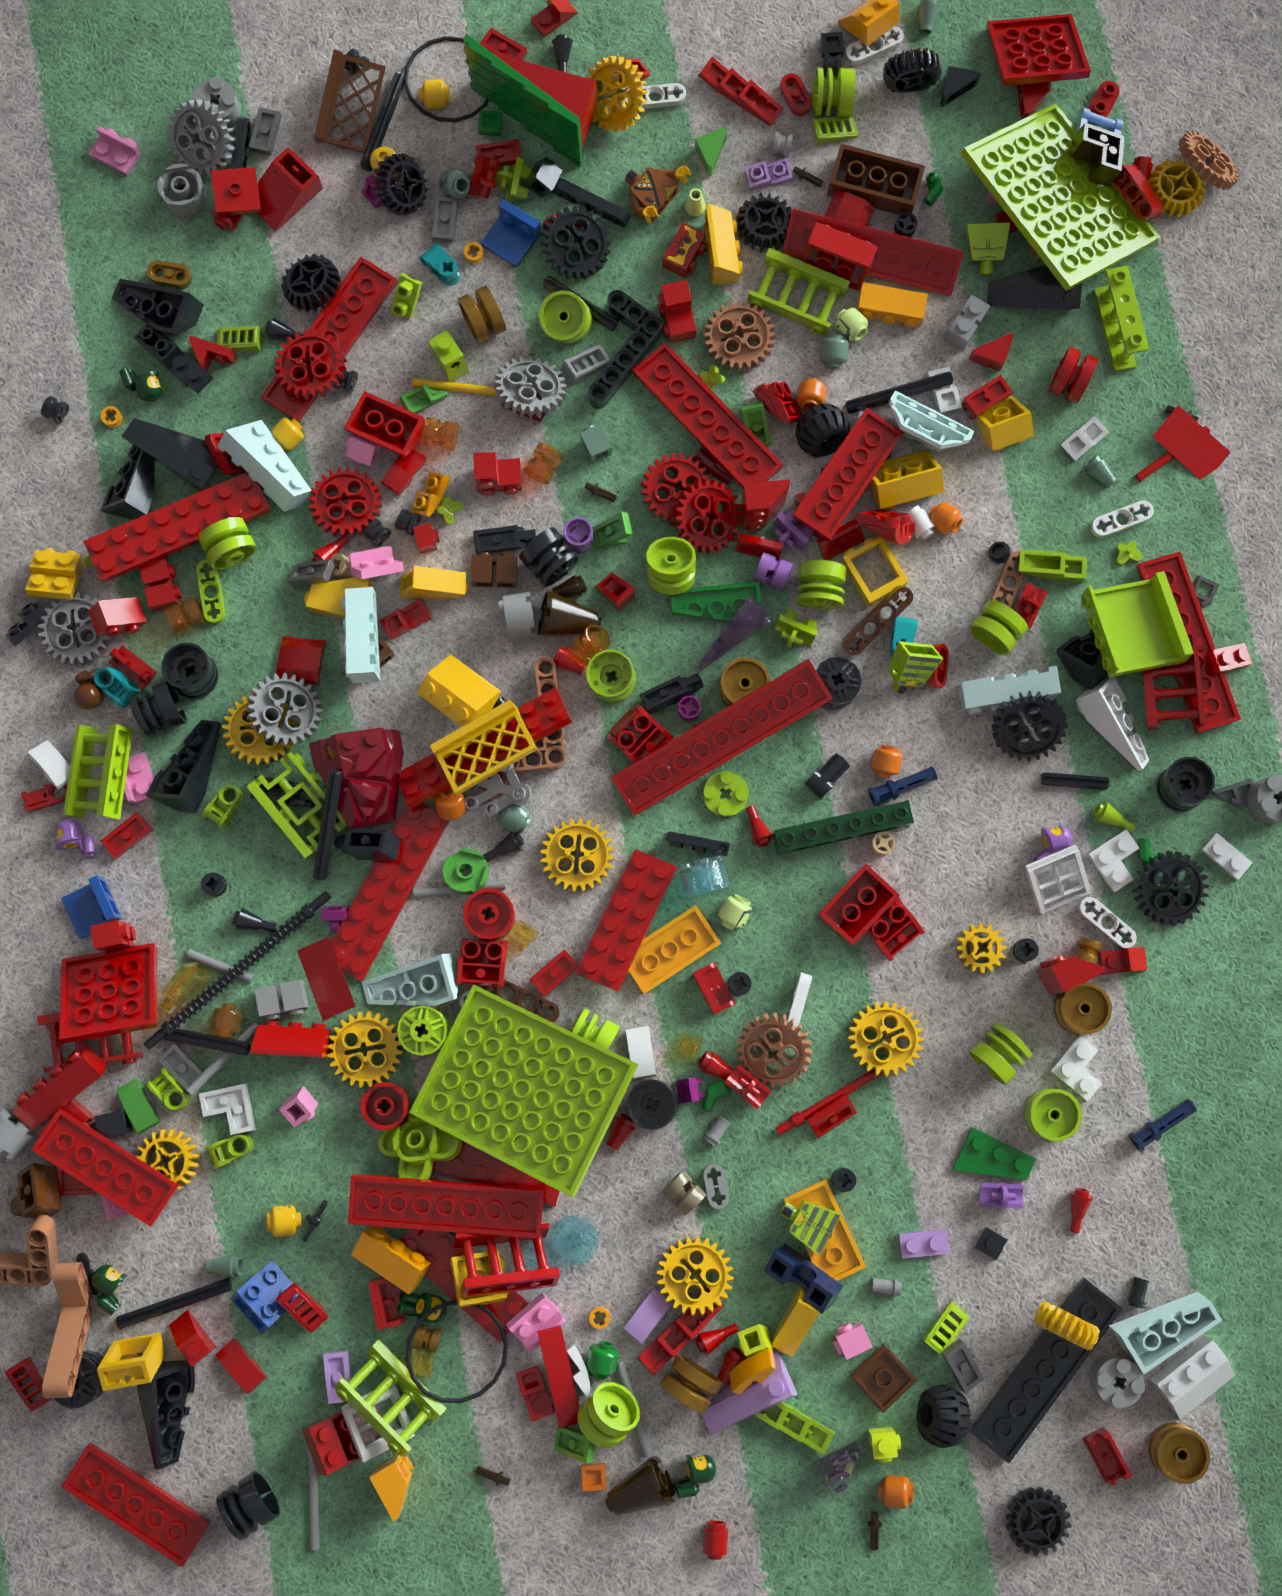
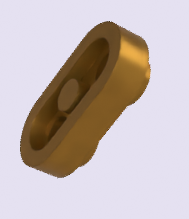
(170, 275)

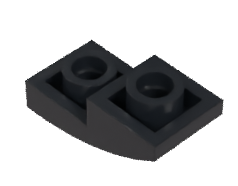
(30, 615)

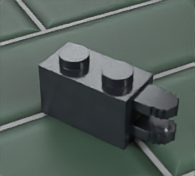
(369, 844)

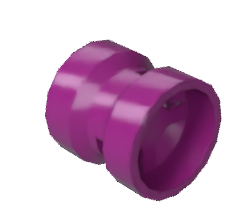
(686, 706)

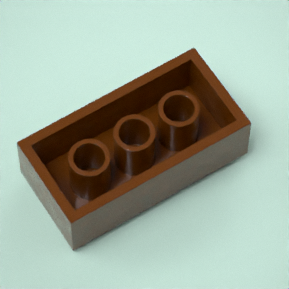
(878, 178)

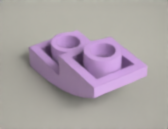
(764, 175)
(647, 1316)

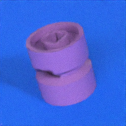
(578, 534)
(779, 577)

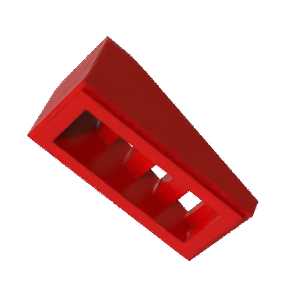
(313, 1317)
(37, 1380)

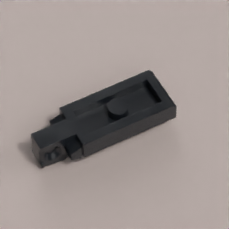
(502, 539)
(670, 692)
(699, 843)

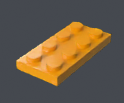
(672, 949)
(840, 1253)

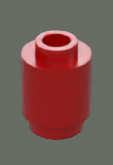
(715, 1539)

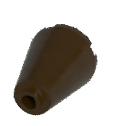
(564, 616)
(642, 1489)

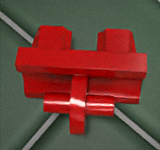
(483, 176)
(1030, 603)
(747, 1086)

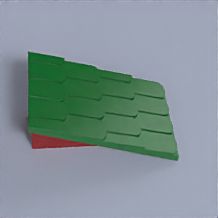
(543, 99)

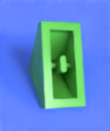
(709, 148)

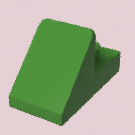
(755, 419)
(612, 531)
(574, 1444)

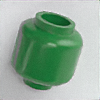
(602, 1360)

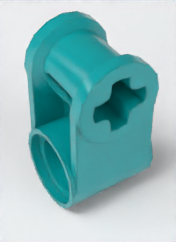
(441, 264)
(903, 631)
(118, 688)

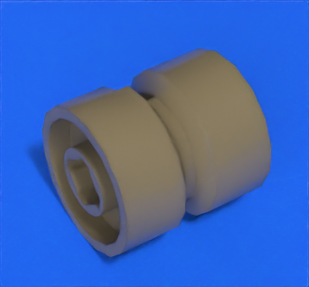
(684, 1193)

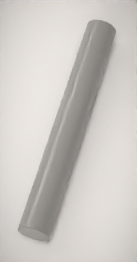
(215, 964)

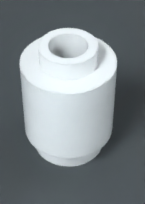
(923, 525)

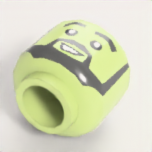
(851, 324)
(735, 912)

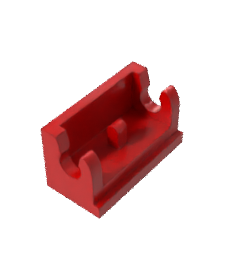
(986, 396)
(713, 988)
(385, 1302)
(1106, 1456)

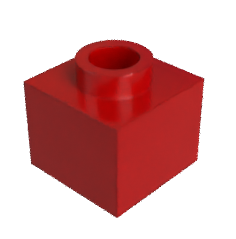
(426, 538)

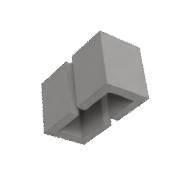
(967, 322)
(270, 1002)

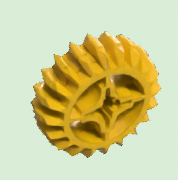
(1163, 179)
(161, 1151)
(1066, 1325)

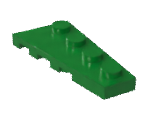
(714, 602)

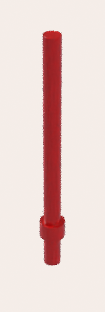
(797, 1119)

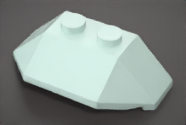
(927, 425)

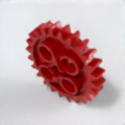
(289, 368)
(683, 470)
(342, 483)
(725, 520)

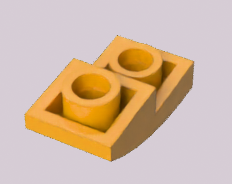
(427, 501)
(752, 1369)

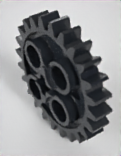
(559, 252)
(1048, 715)
(1170, 866)

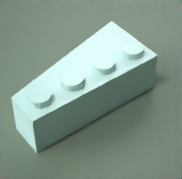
(266, 463)
(361, 635)
(989, 694)
(1165, 1329)

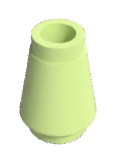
(695, 203)

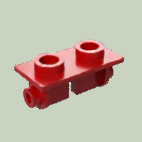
(132, 666)

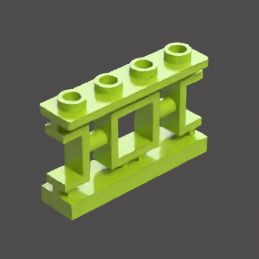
(284, 815)

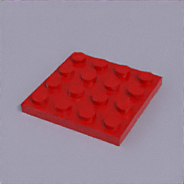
(1037, 50)
(108, 993)

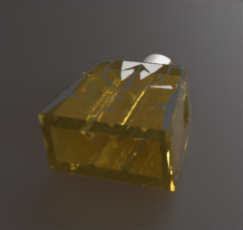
(188, 983)

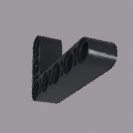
(627, 351)

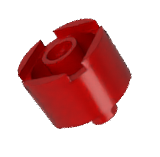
(375, 1096)

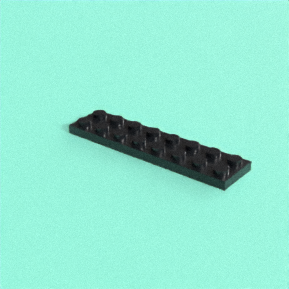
(1042, 1376)

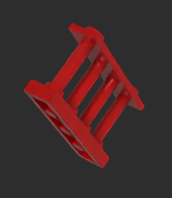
(1154, 694)
(52, 1023)
(498, 1281)

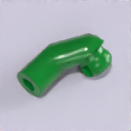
(935, 188)
(1144, 850)
(713, 1092)

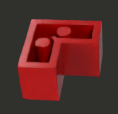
(675, 307)
(496, 474)

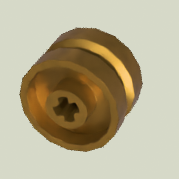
(482, 313)
(741, 671)
(1097, 1009)
(689, 1386)
(1164, 1449)

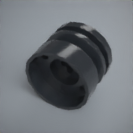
(548, 555)
(188, 658)
(848, 685)
(154, 710)
(1198, 782)
(640, 1098)
(89, 1385)
(245, 1508)

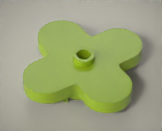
(418, 1147)

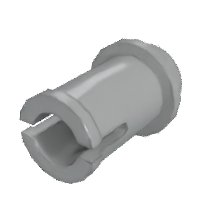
(717, 1131)
(886, 1287)

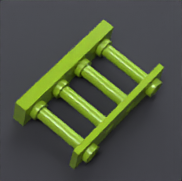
(798, 270)
(1121, 319)
(113, 775)
(395, 1374)

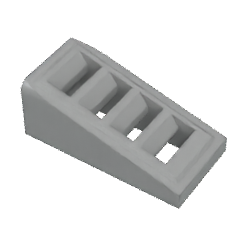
(568, 364)

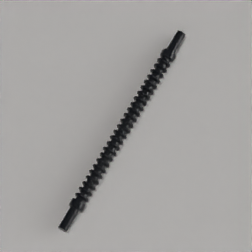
(168, 1027)

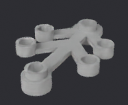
(494, 787)

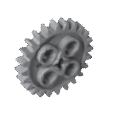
(201, 136)
(530, 387)
(56, 634)
(263, 702)

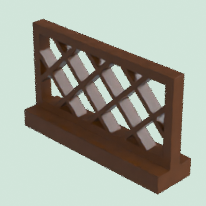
(330, 99)

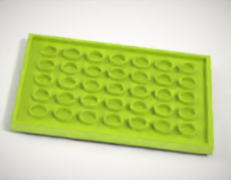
(1049, 197)
(524, 1090)

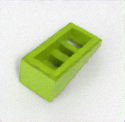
(829, 137)
(254, 346)
(933, 1330)

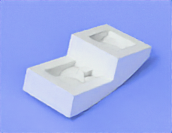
(946, 397)
(1084, 438)
(52, 763)
(641, 1052)
(580, 1374)

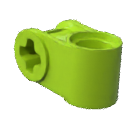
(223, 806)
(166, 1087)
(227, 1151)

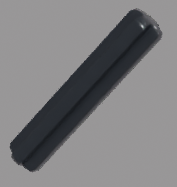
(1075, 781)

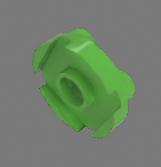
(459, 861)

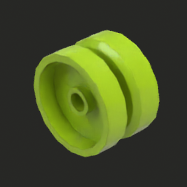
(553, 312)
(227, 543)
(671, 565)
(998, 627)
(1066, 1119)
(608, 1415)

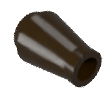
(571, 587)

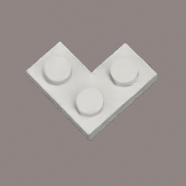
(1108, 860)
(1071, 1068)
(234, 1102)

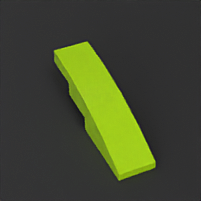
(798, 1426)

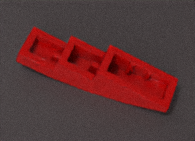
(739, 91)
(674, 1338)
(559, 1375)

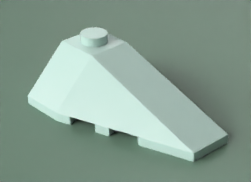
(422, 984)

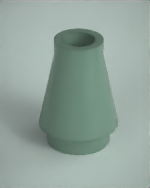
(927, 14)
(1100, 471)
(227, 1266)

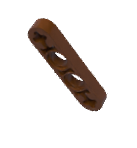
(874, 617)
(520, 993)

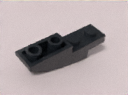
(173, 358)

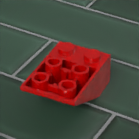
(286, 188)
(330, 1443)

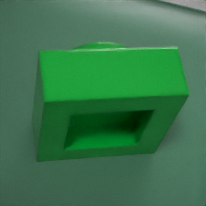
(489, 123)

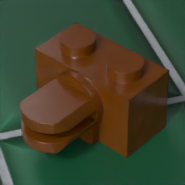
(36, 1192)

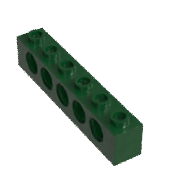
(843, 827)

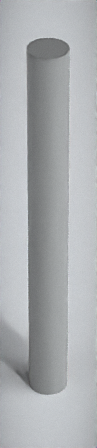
(444, 890)
(219, 1062)
(640, 1429)
(313, 1504)

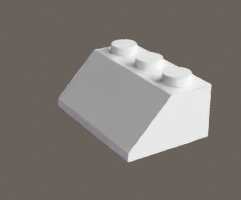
(1193, 1376)

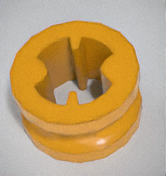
(473, 245)
(104, 416)
(606, 1319)

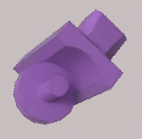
(789, 533)
(1001, 1195)

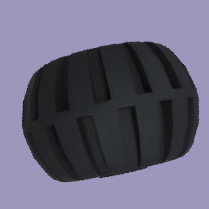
(819, 424)
(949, 1419)

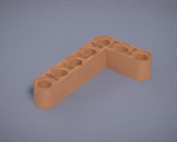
(549, 747)
(36, 1265)
(71, 1330)

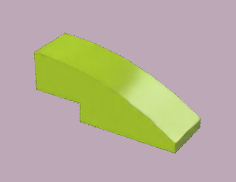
(1052, 565)

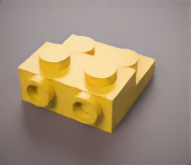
(54, 574)
(483, 1269)

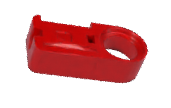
(42, 798)

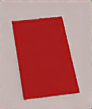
(1191, 443)
(326, 978)

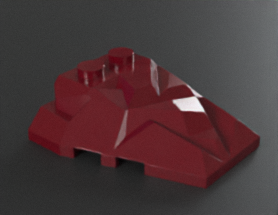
(369, 770)

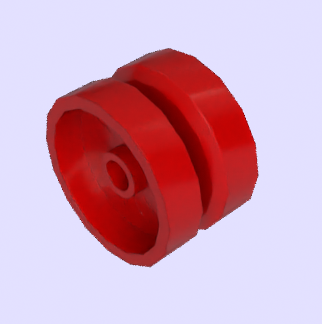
(1071, 374)
(479, 905)

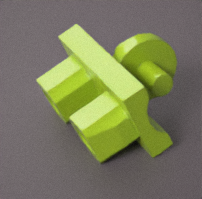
(517, 172)
(406, 296)
(795, 631)

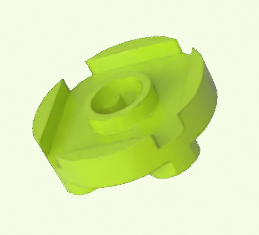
(712, 793)

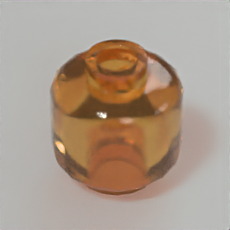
(226, 1021)

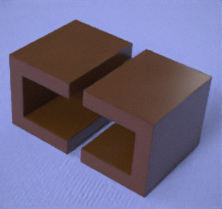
(506, 570)

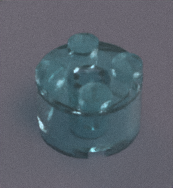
(703, 876)
(580, 1252)

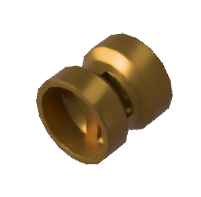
(1088, 950)
(427, 1338)

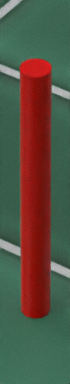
(1140, 476)

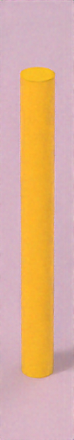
(452, 386)

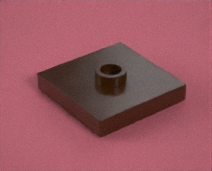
(883, 1377)

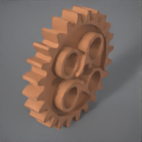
(1197, 150)
(745, 353)
(789, 1038)

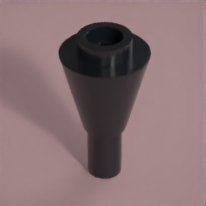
(562, 47)
(279, 331)
(510, 844)
(248, 921)

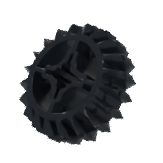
(912, 70)
(397, 170)
(754, 208)
(310, 282)
(1030, 1526)

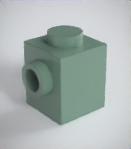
(595, 443)

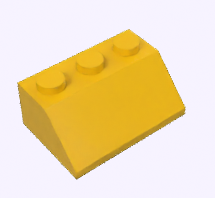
(722, 245)
(907, 479)
(458, 691)

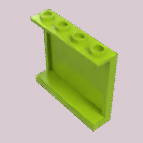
(1137, 626)

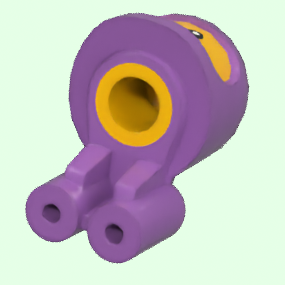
(71, 836)
(1054, 840)

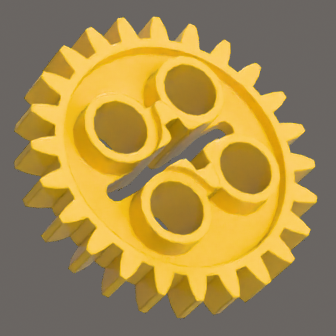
(620, 115)
(257, 749)
(556, 853)
(874, 1021)
(362, 1028)
(679, 1289)

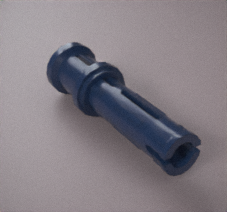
(892, 789)
(1153, 1130)

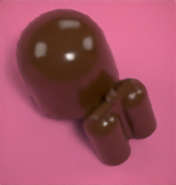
(88, 694)

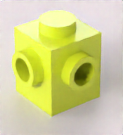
(754, 1340)
(884, 1443)

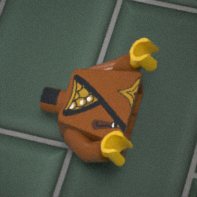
(654, 190)

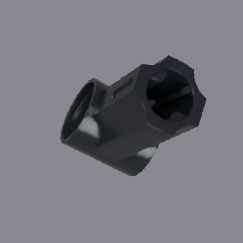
(824, 779)

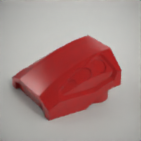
(850, 208)
(778, 401)
(888, 525)
(301, 658)
(643, 731)
(894, 929)
(482, 962)

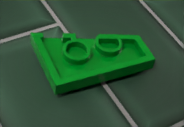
(992, 1157)

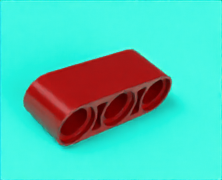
(1146, 194)

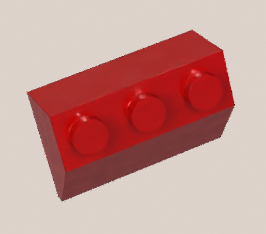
(839, 254)
(386, 424)
(762, 502)
(858, 905)
(1064, 974)
(291, 1040)

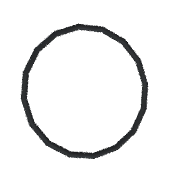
(444, 119)
(470, 1397)

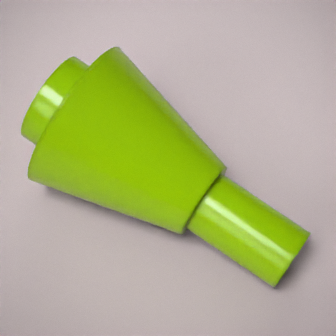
(1107, 814)

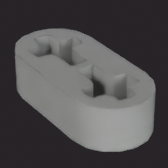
(721, 1185)

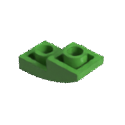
(137, 1106)

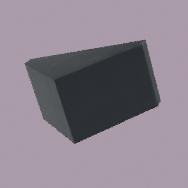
(958, 82)

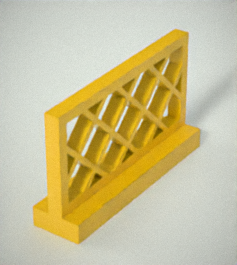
(479, 729)

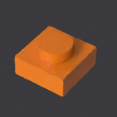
(593, 1477)

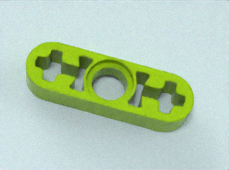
(207, 609)

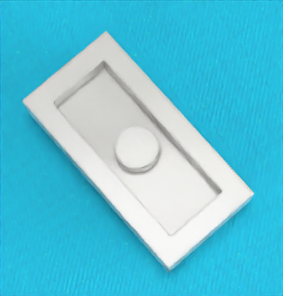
(1226, 856)

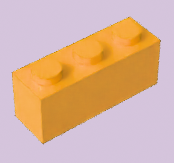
(892, 305)
(390, 1258)

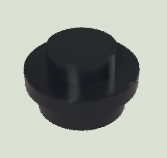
(999, 552)

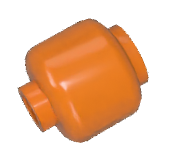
(810, 393)
(945, 518)
(886, 761)
(449, 805)
(896, 1491)

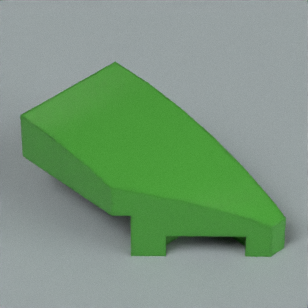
(421, 398)

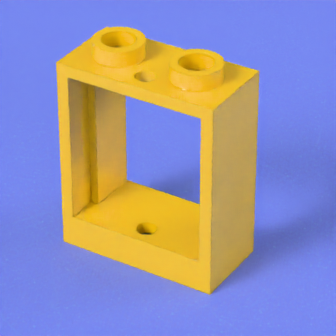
(880, 593)
(124, 1360)

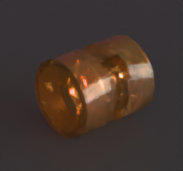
(440, 433)
(544, 461)
(177, 619)
(590, 642)

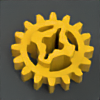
(973, 940)

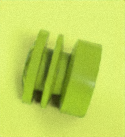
(834, 92)
(821, 585)
(610, 663)
(435, 1023)
(601, 1035)
(1003, 1050)

